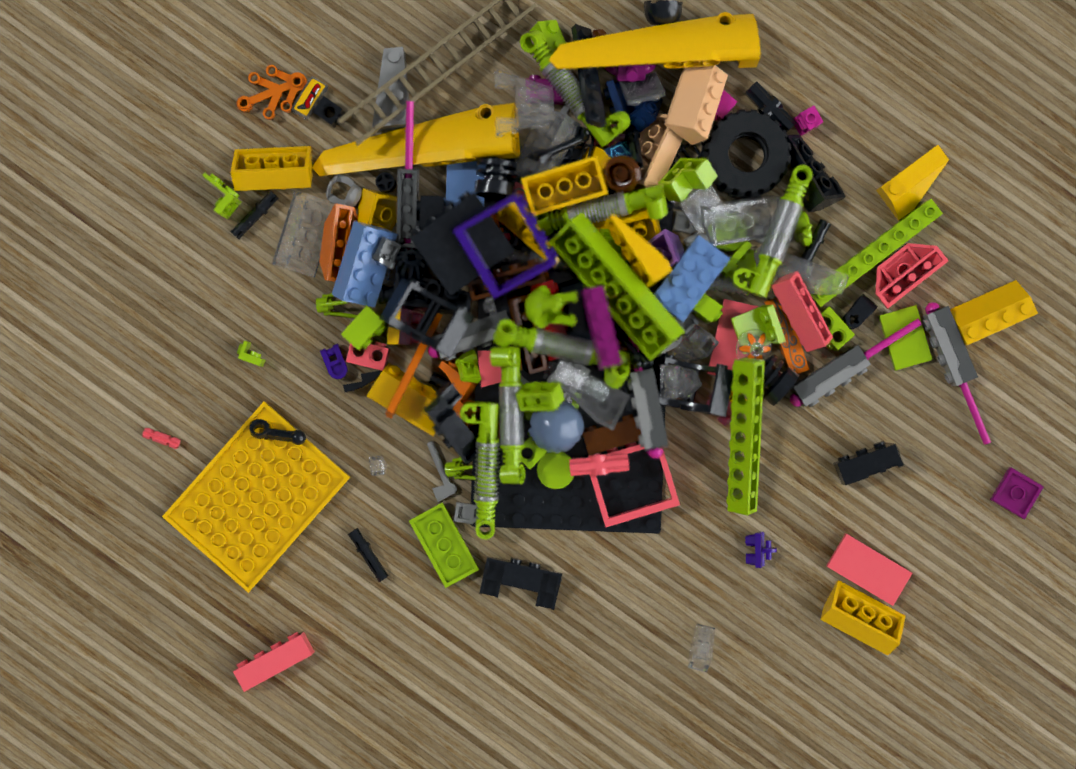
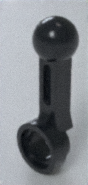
(296, 437)

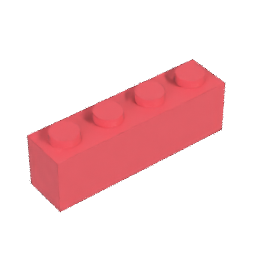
(802, 311)
(273, 661)

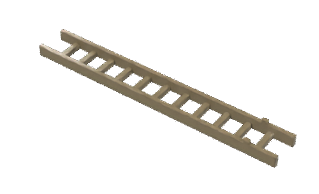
(430, 53)

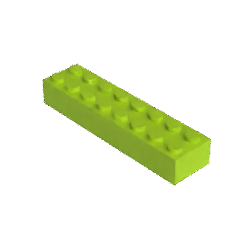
(626, 295)

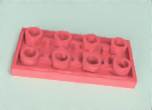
(725, 334)
(869, 569)

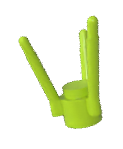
(325, 305)
(456, 468)

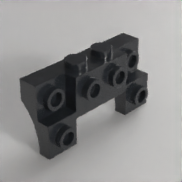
(450, 425)
(521, 576)

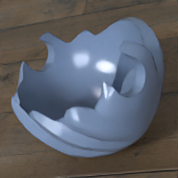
(557, 429)

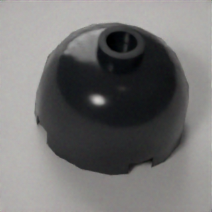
(662, 11)

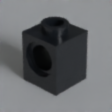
(325, 105)

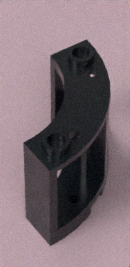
(453, 332)
(720, 393)

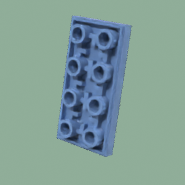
(459, 179)

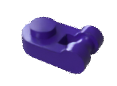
(337, 369)

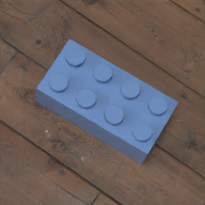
(359, 274)
(690, 278)

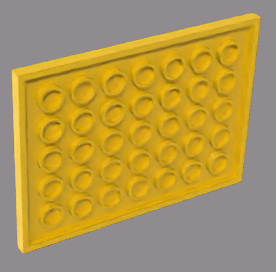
(255, 499)

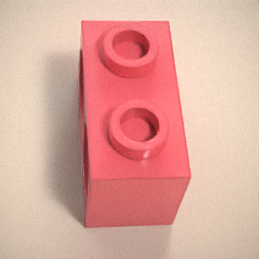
(367, 358)

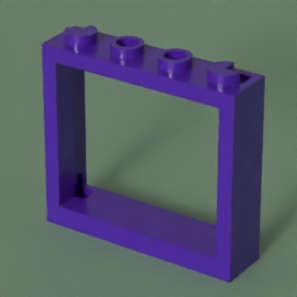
(478, 260)

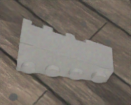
(392, 63)

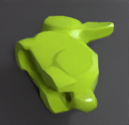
(803, 230)

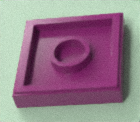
(1016, 493)

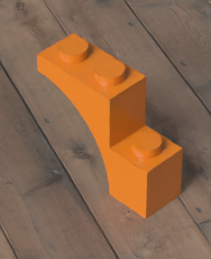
(462, 387)

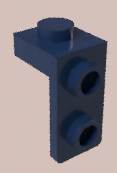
(645, 114)

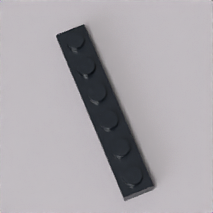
(589, 85)

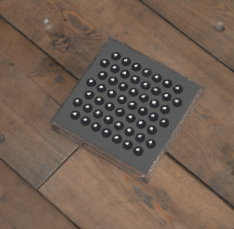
(642, 90)

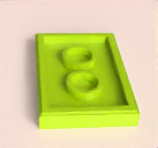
(912, 347)

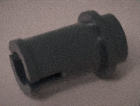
(438, 380)

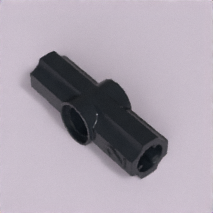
(770, 105)

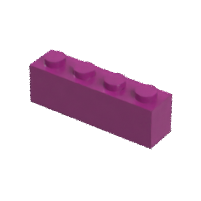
(601, 327)

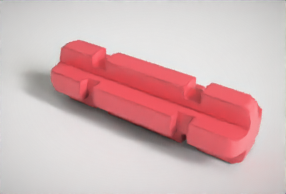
(161, 438)

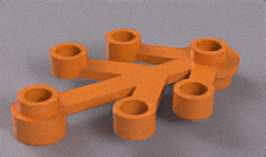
(274, 91)

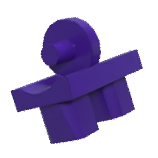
(758, 557)

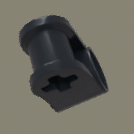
(860, 310)

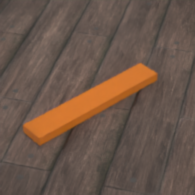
(411, 370)

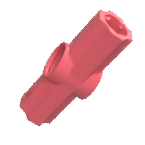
(599, 464)

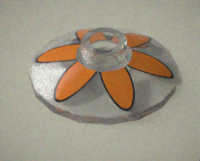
(749, 341)

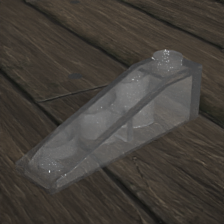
(816, 277)
(591, 394)

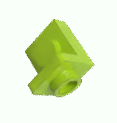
(253, 357)

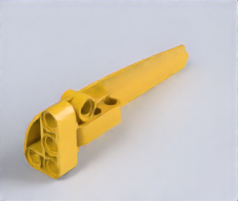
(675, 45)
(435, 143)

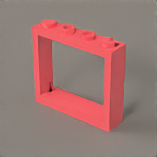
(641, 511)

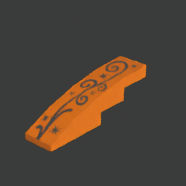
(791, 348)

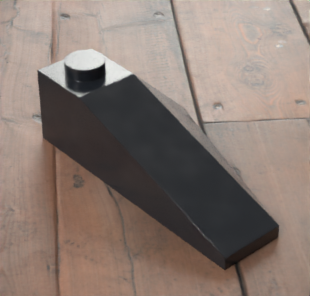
(822, 189)

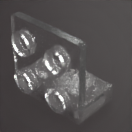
(692, 204)

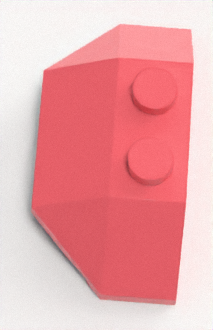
(906, 271)

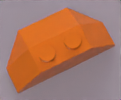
(335, 238)

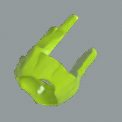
(545, 308)

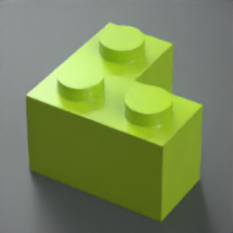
(687, 175)
(364, 328)

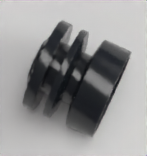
(495, 175)
(777, 382)

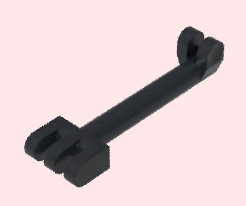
(545, 156)
(637, 359)

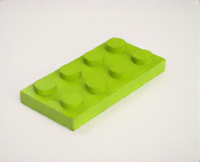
(444, 545)

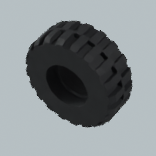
(766, 134)

